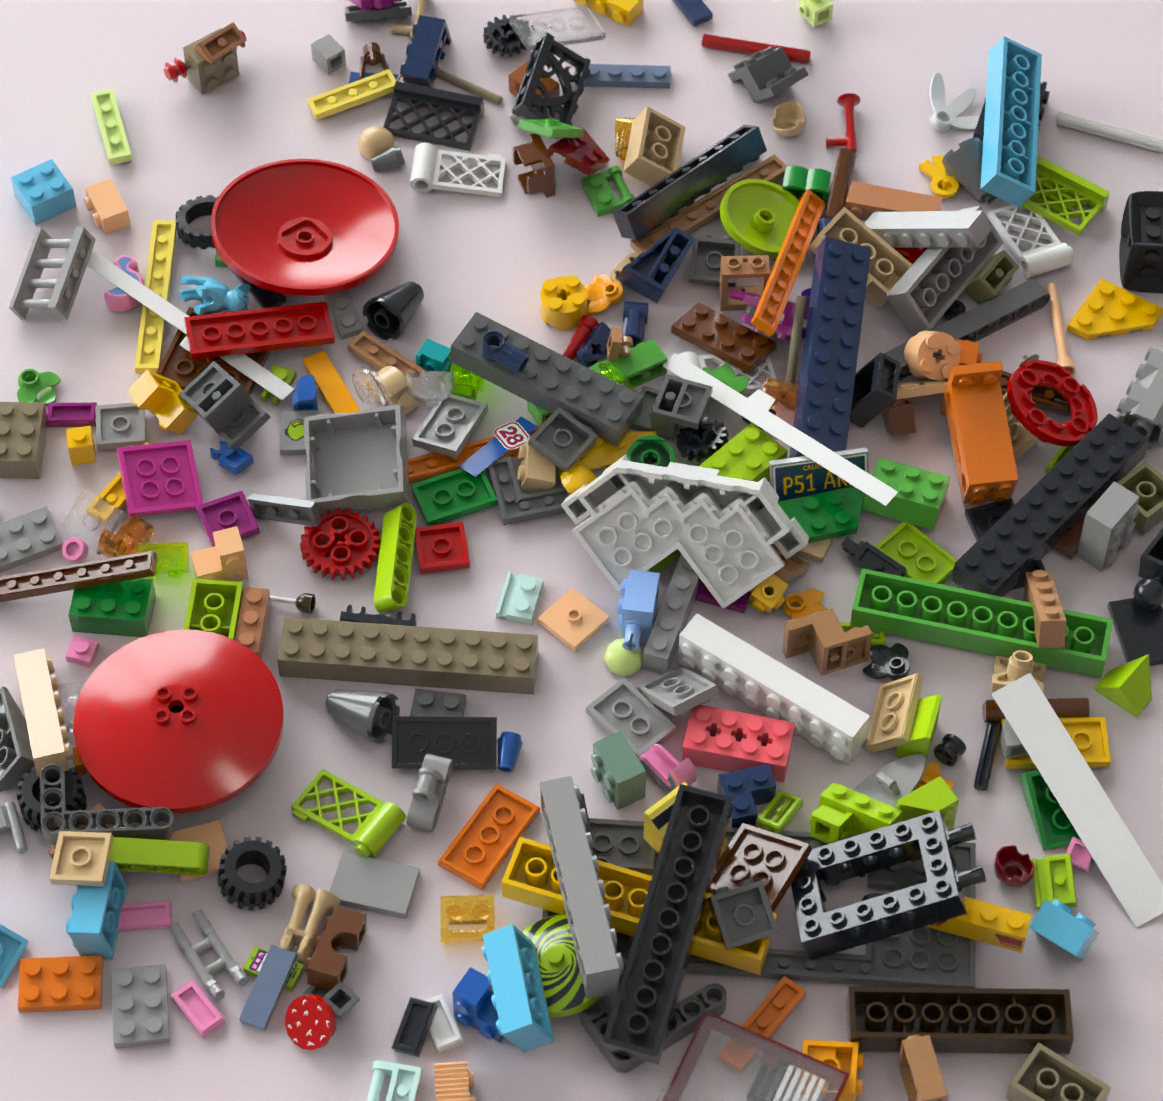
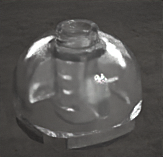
(430, 386)

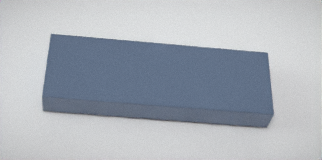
(268, 987)

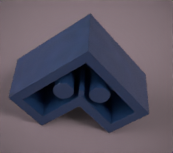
(748, 788)

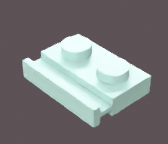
(519, 598)

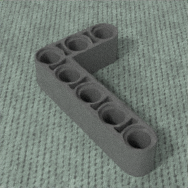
(96, 818)
(683, 1024)

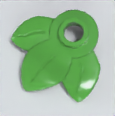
(726, 375)
(39, 389)

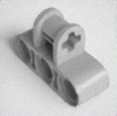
(429, 792)

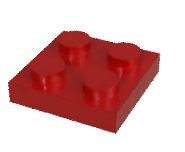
(442, 548)

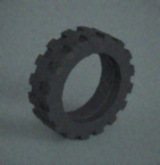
(187, 213)

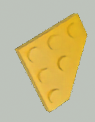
(1113, 312)

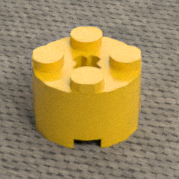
(563, 302)

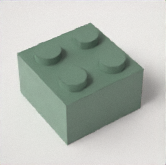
(618, 770)

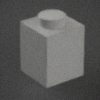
(328, 54)

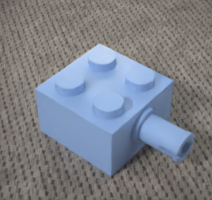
(638, 607)

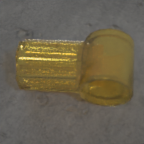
(622, 135)

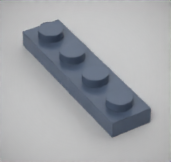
(628, 76)

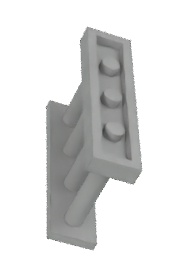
(65, 285)

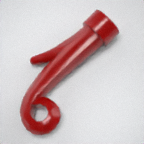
(584, 328)

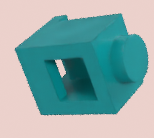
(434, 357)

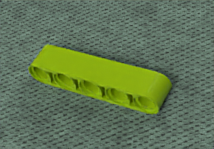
(395, 559)
(160, 856)

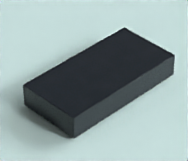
(414, 1027)

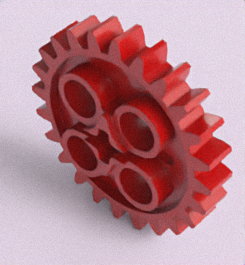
(340, 544)

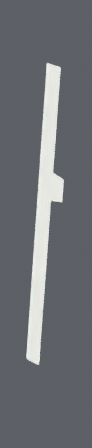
(176, 318)
(756, 410)

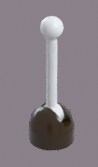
(304, 602)

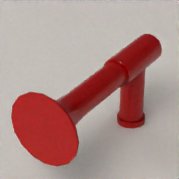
(847, 101)

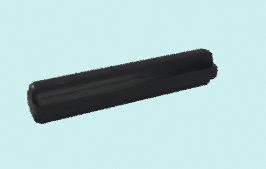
(987, 756)

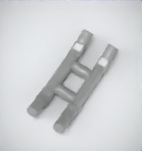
(212, 940)

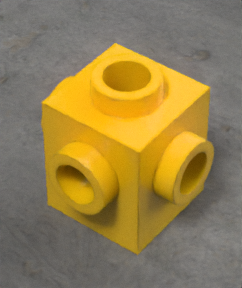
(775, 588)

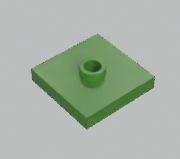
(550, 128)

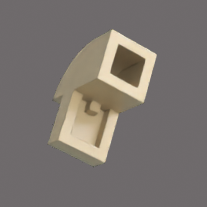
(397, 389)

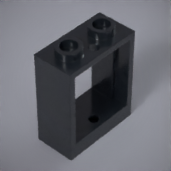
(874, 389)

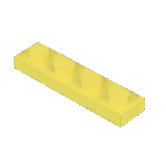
(352, 94)

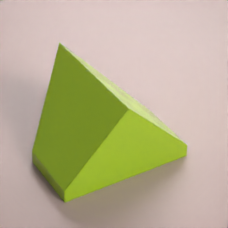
(1128, 685)

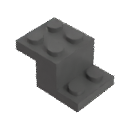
(767, 73)
(224, 405)
(673, 405)

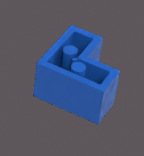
(474, 1004)

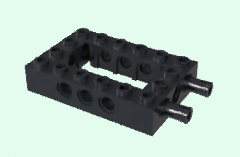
(891, 913)

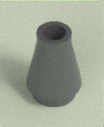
(389, 159)

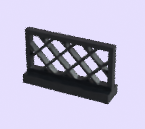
(442, 100)

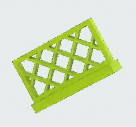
(1075, 186)

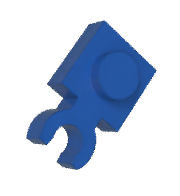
(230, 459)

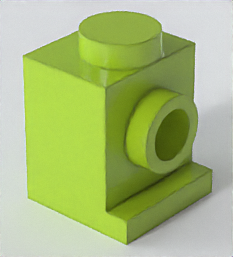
(830, 825)

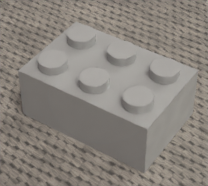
(1108, 526)

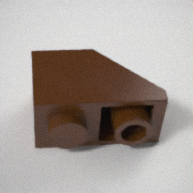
(899, 418)

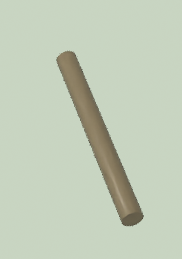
(465, 85)
(795, 339)

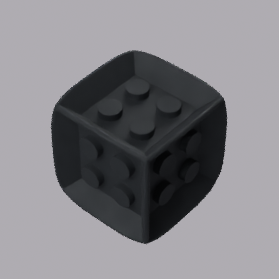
(1142, 242)

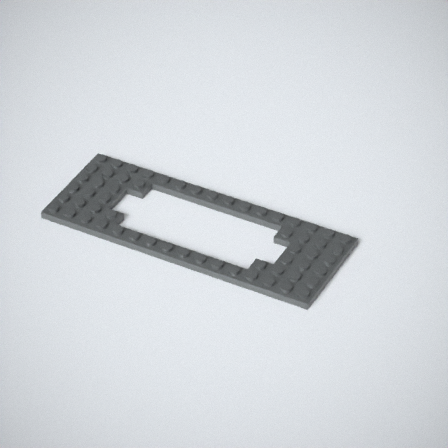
(904, 960)

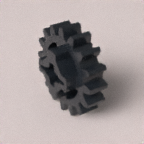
(502, 37)
(702, 441)

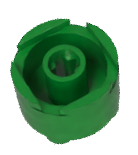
(652, 448)

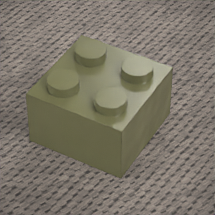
(1148, 485)

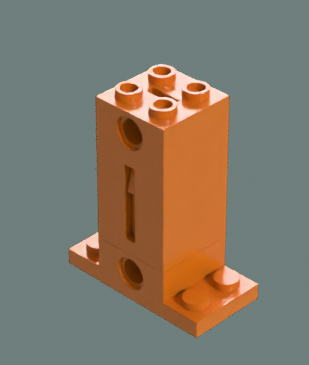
(979, 433)

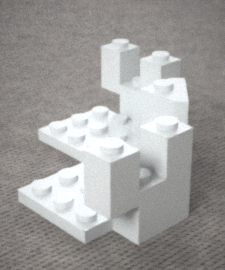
(712, 519)

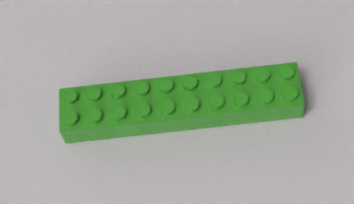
(975, 621)

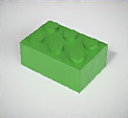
(918, 497)

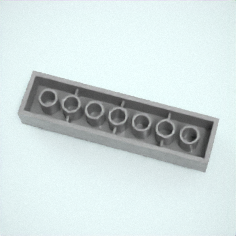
(581, 887)

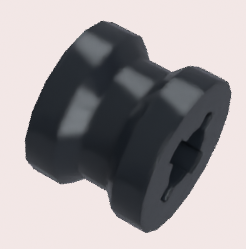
(949, 749)

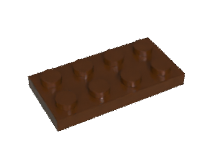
(723, 337)

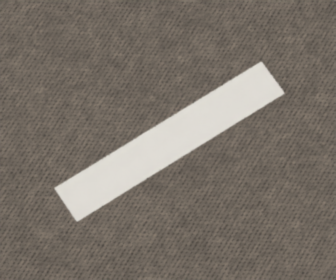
(1082, 799)

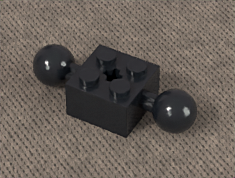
(1149, 590)

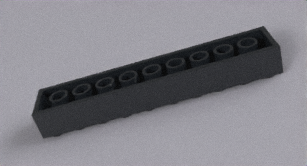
(1050, 509)
(668, 924)

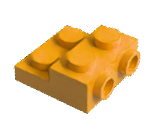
(842, 1056)

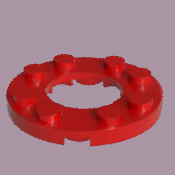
(1052, 375)

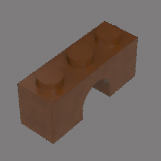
(341, 930)

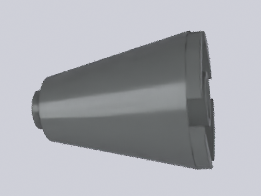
(966, 167)
(364, 711)

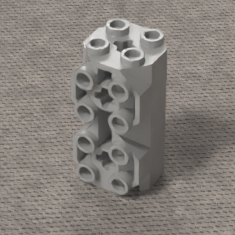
(1144, 403)

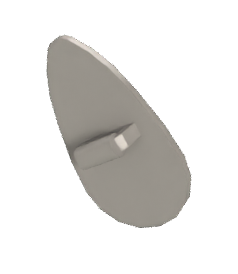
(894, 779)

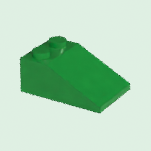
(1046, 813)

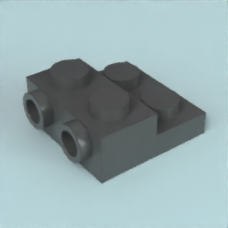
(707, 259)
(563, 439)
(742, 913)

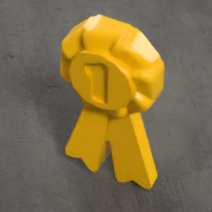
(941, 184)

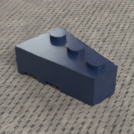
(425, 50)
(656, 266)

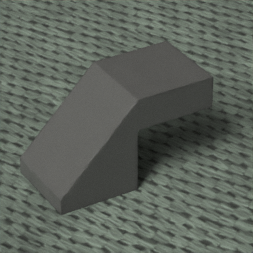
(339, 998)

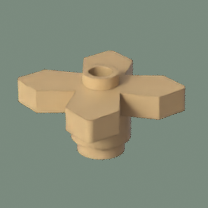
(1015, 667)

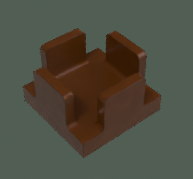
(543, 175)

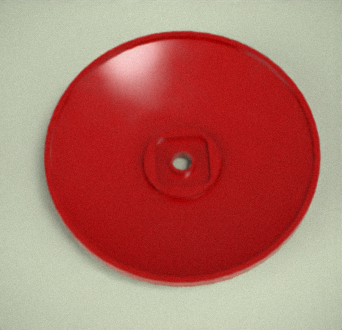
(278, 203)
(188, 757)

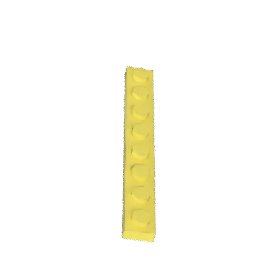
(158, 280)

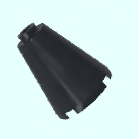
(392, 310)

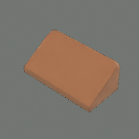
(220, 43)

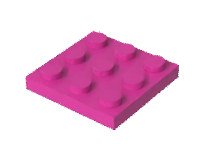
(159, 478)

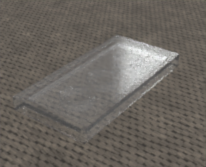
(567, 26)

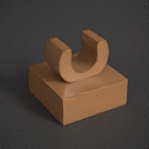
(616, 343)

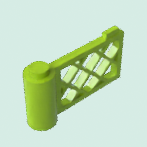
(376, 826)

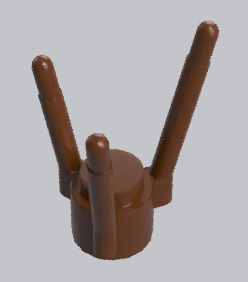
(371, 56)

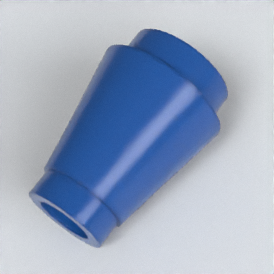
(509, 747)

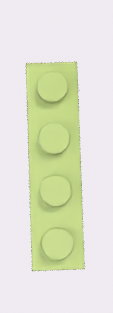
(111, 127)

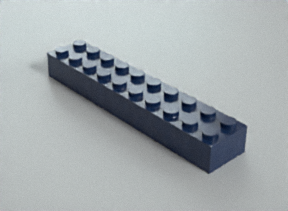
(832, 343)

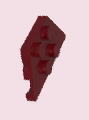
(580, 153)

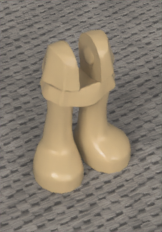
(303, 897)

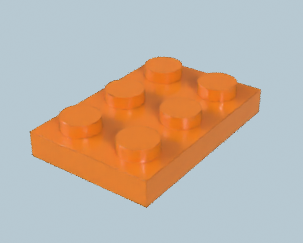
(60, 983)

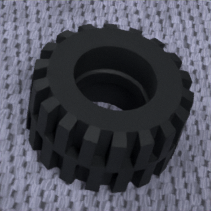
(30, 794)
(254, 853)

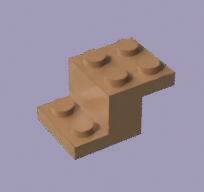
(826, 641)

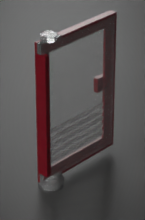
(742, 1065)

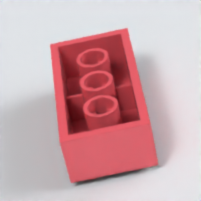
(737, 741)

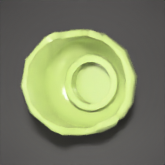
(623, 661)

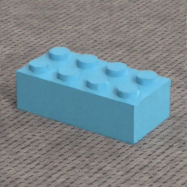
(517, 988)

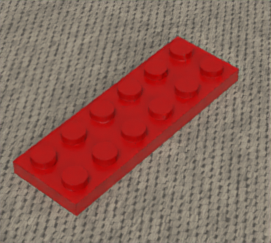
(259, 330)

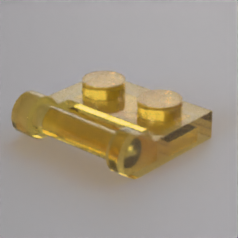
(464, 911)

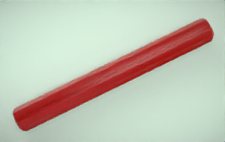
(752, 47)

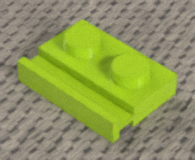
(1054, 880)

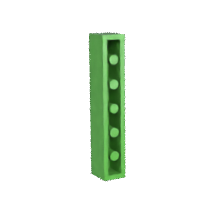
(639, 367)

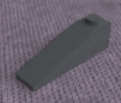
(14, 743)

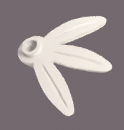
(944, 117)

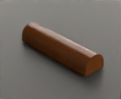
(840, 182)
(1043, 396)
(1062, 706)

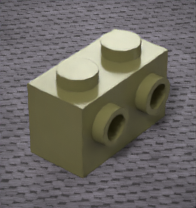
(992, 277)

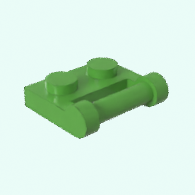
(600, 193)

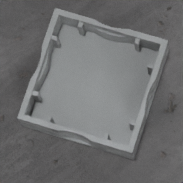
(357, 460)

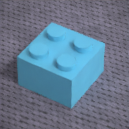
(43, 191)
(1064, 929)

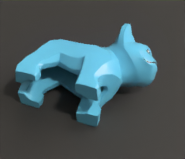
(214, 295)

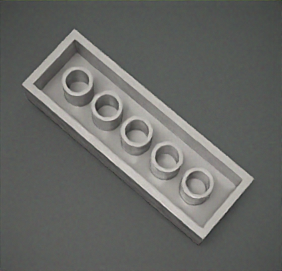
(938, 280)

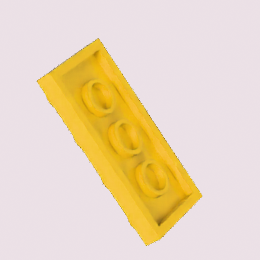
(1087, 734)

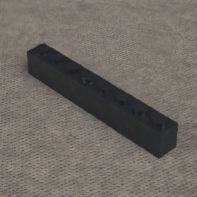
(689, 182)

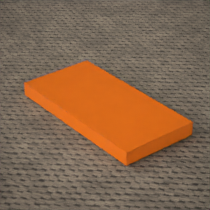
(489, 836)

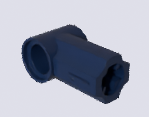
(634, 319)
(504, 353)

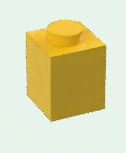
(81, 445)

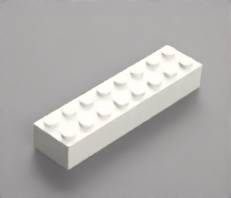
(773, 688)

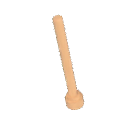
(1063, 359)

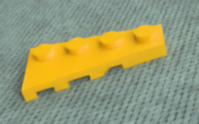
(605, 454)

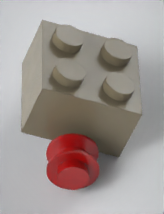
(202, 73)

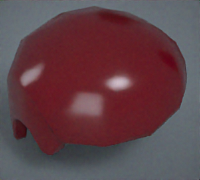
(1013, 867)

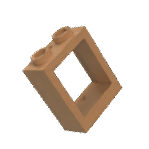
(734, 267)
(921, 1070)

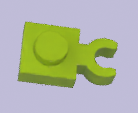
(285, 375)

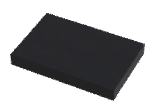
(1138, 630)

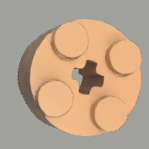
(932, 355)

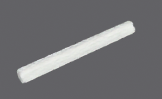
(1110, 131)

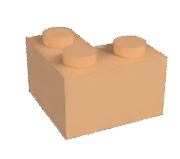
(223, 561)

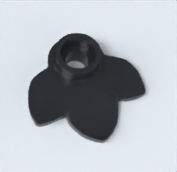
(888, 662)

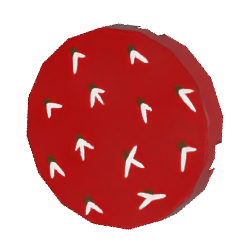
(310, 1022)

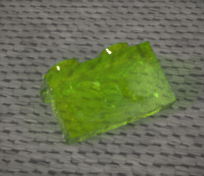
(171, 557)

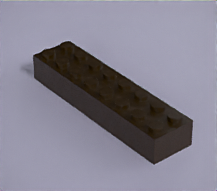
(960, 1019)

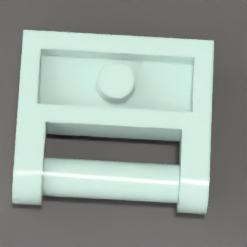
(403, 1083)

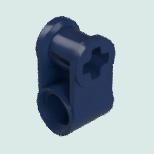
(595, 346)

